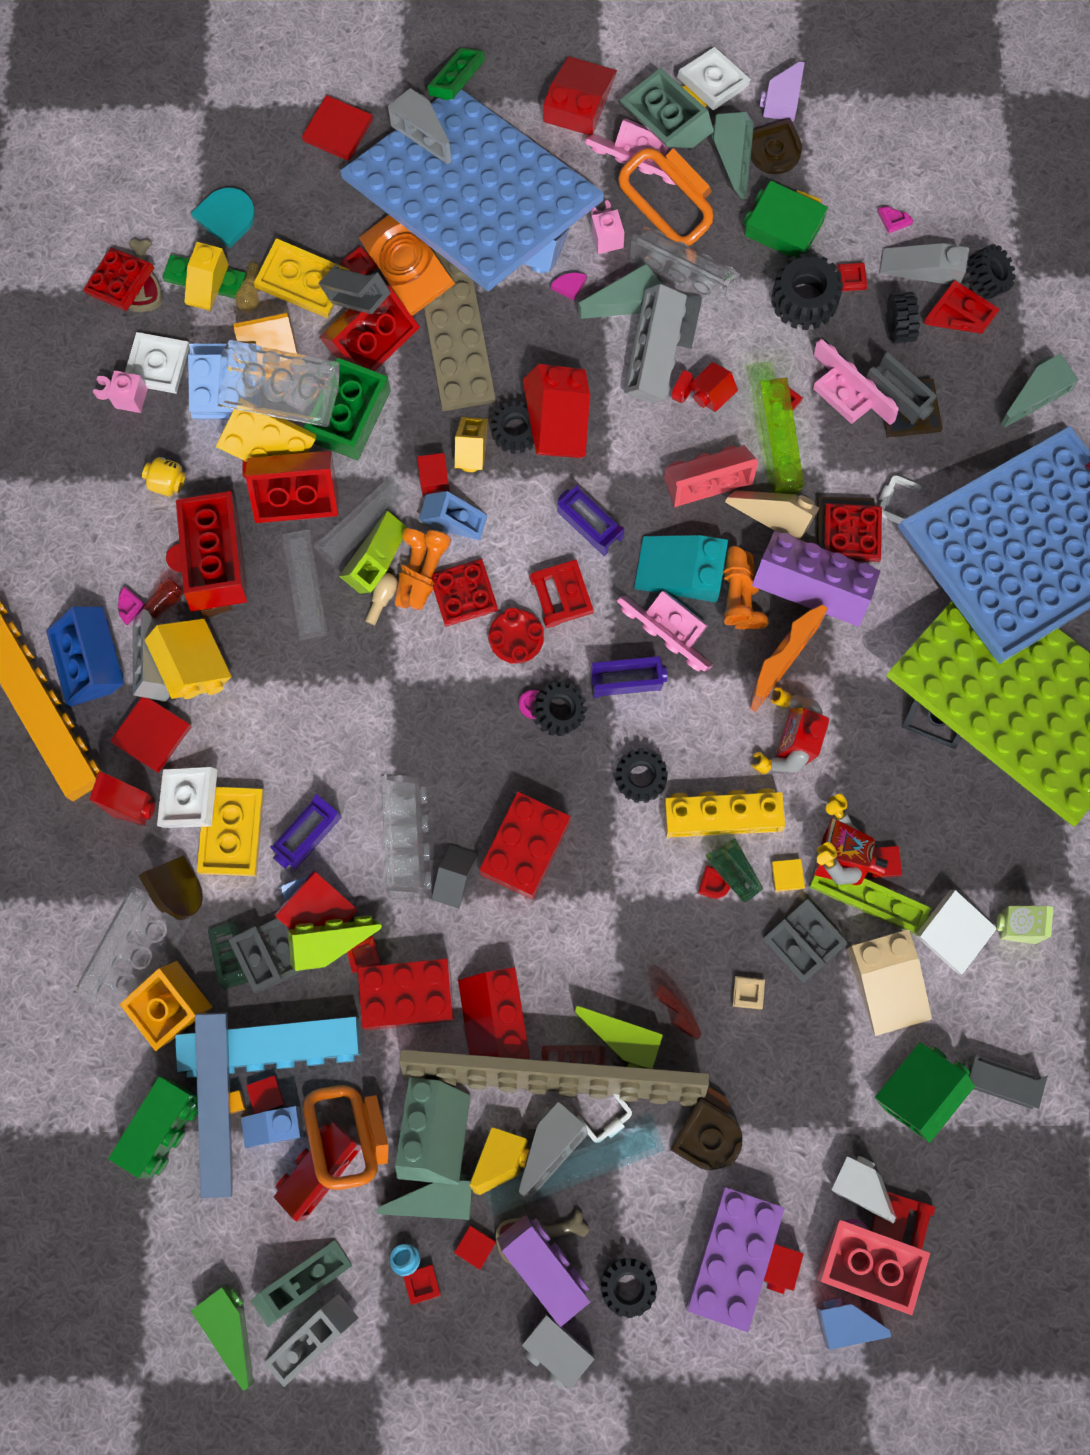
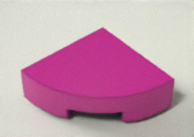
(894, 219)
(569, 284)
(129, 605)

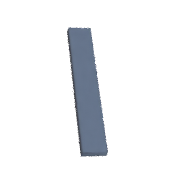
(213, 1105)

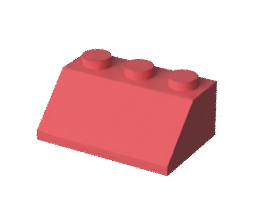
(710, 474)
(873, 1266)

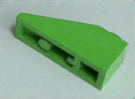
(226, 1328)

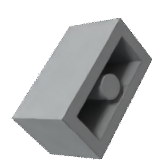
(557, 1352)

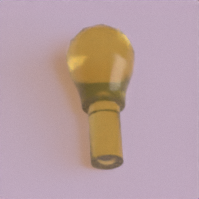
(247, 295)

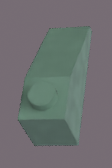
(734, 143)
(620, 297)
(1047, 383)
(434, 1201)
(300, 1283)

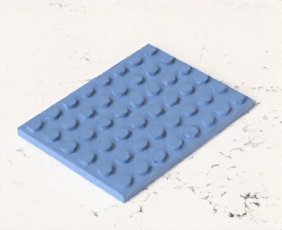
(485, 207)
(1014, 544)

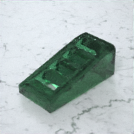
(729, 863)
(233, 979)

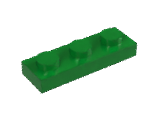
(456, 73)
(177, 274)

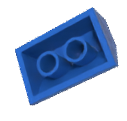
(84, 655)

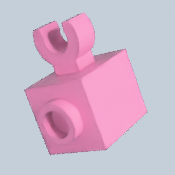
(607, 229)
(124, 391)

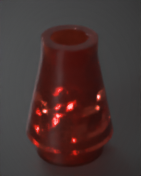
(164, 597)

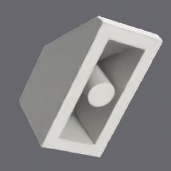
(864, 1187)

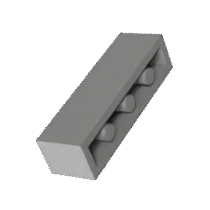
(655, 344)

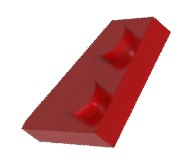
(962, 310)

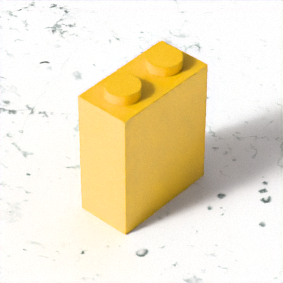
(188, 658)

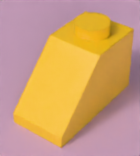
(205, 275)
(471, 444)
(500, 1160)

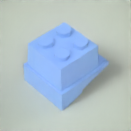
(204, 382)

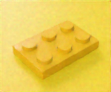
(295, 276)
(261, 435)
(235, 833)

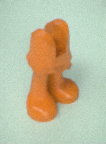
(740, 575)
(414, 587)

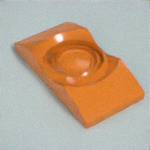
(406, 264)
(785, 654)

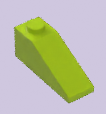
(627, 1041)

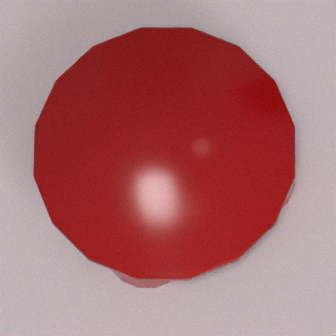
(516, 636)

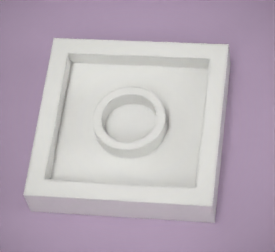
(713, 78)
(158, 361)
(187, 797)
(956, 931)

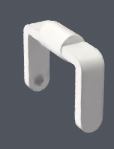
(887, 493)
(614, 1127)

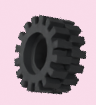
(990, 271)
(903, 317)
(499, 422)
(543, 713)
(646, 759)
(633, 1307)

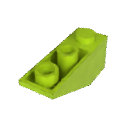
(374, 555)
(321, 945)

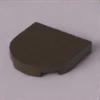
(776, 147)
(174, 888)
(709, 1137)

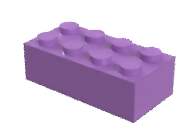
(816, 578)
(735, 1259)

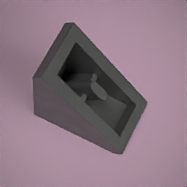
(454, 876)

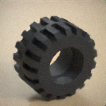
(807, 310)

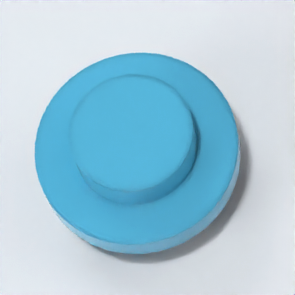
(404, 1259)

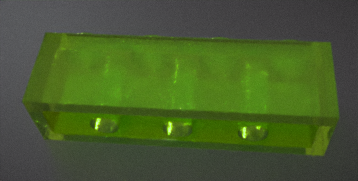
(779, 436)

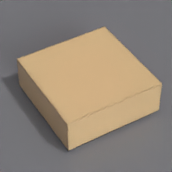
(748, 992)

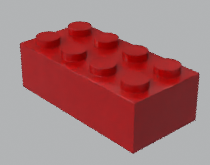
(211, 551)

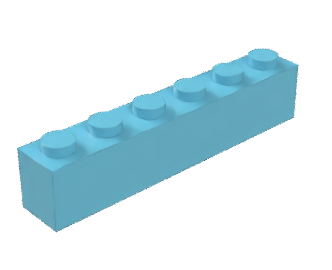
(280, 1045)

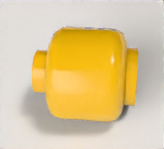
(164, 476)

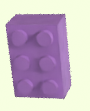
(544, 1269)

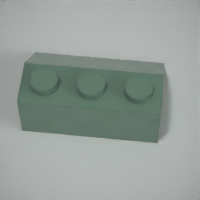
(668, 111)
(432, 1132)

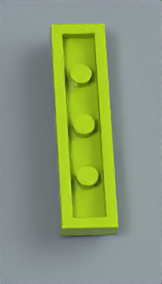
(876, 902)

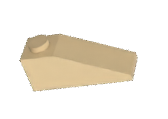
(776, 510)

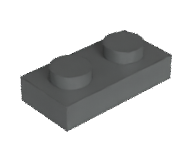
(689, 321)

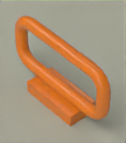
(684, 177)
(370, 1133)

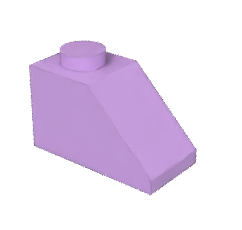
(783, 93)

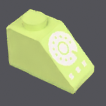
(1025, 923)

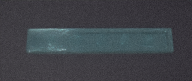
(582, 1166)

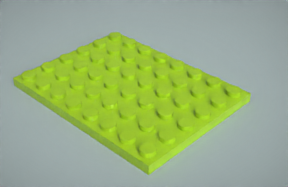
(1018, 713)

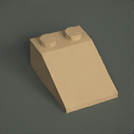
(890, 982)

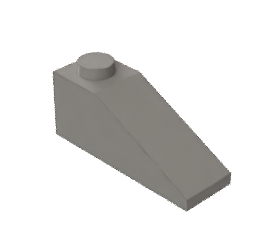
(416, 119)
(929, 262)
(146, 677)
(553, 1142)
(311, 1340)

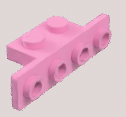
(630, 140)
(848, 389)
(673, 623)

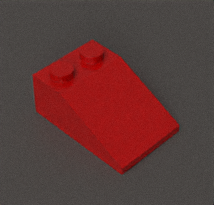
(578, 95)
(558, 410)

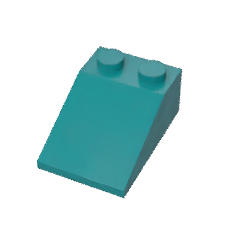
(682, 566)

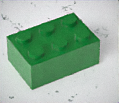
(355, 410)
(155, 1129)

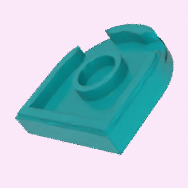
(226, 214)

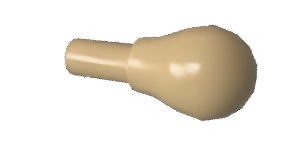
(382, 594)

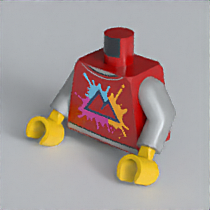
(800, 737)
(846, 851)

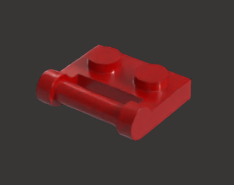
(570, 590)
(901, 1209)

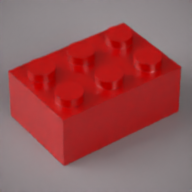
(292, 486)
(525, 845)
(406, 994)

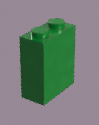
(784, 220)
(925, 1091)

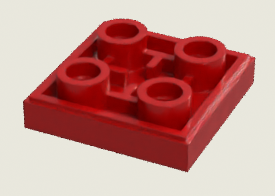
(337, 128)
(118, 278)
(854, 531)
(464, 592)
(150, 734)
(315, 903)

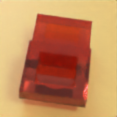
(684, 1019)

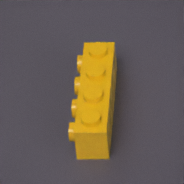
(724, 813)

